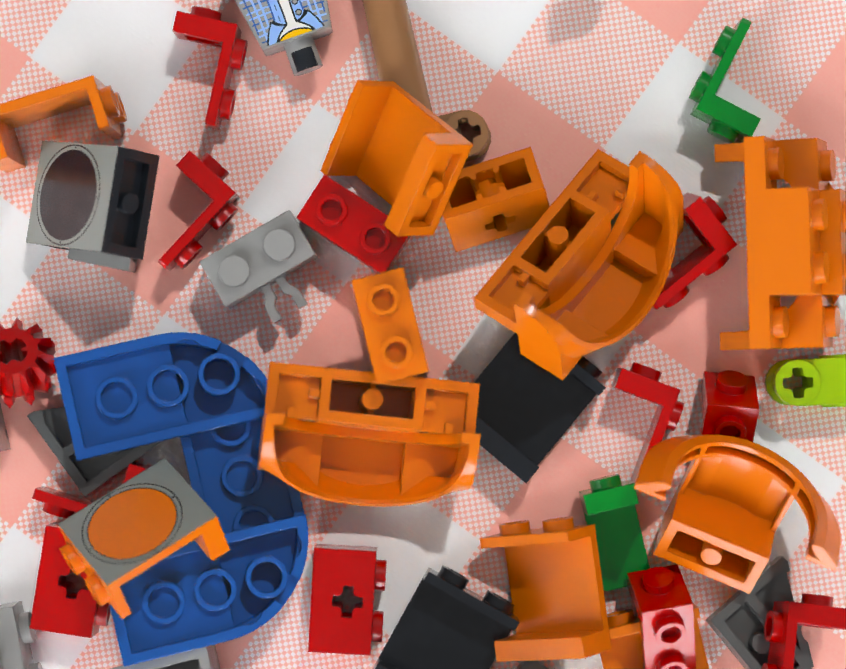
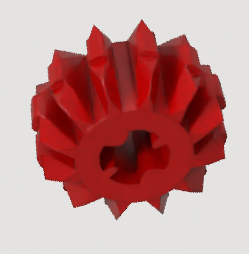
(25, 362)

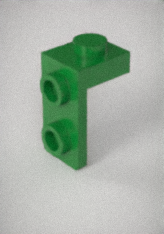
(724, 118)
(617, 527)

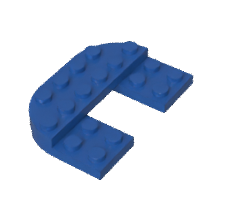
(216, 405)

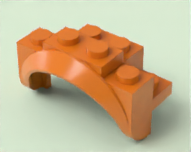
(791, 243)
(574, 278)
(368, 435)

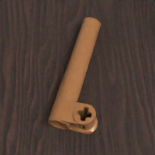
(399, 61)

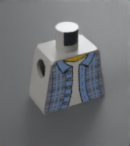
(289, 28)

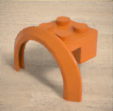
(731, 507)

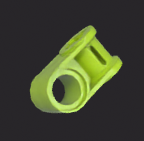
(821, 381)

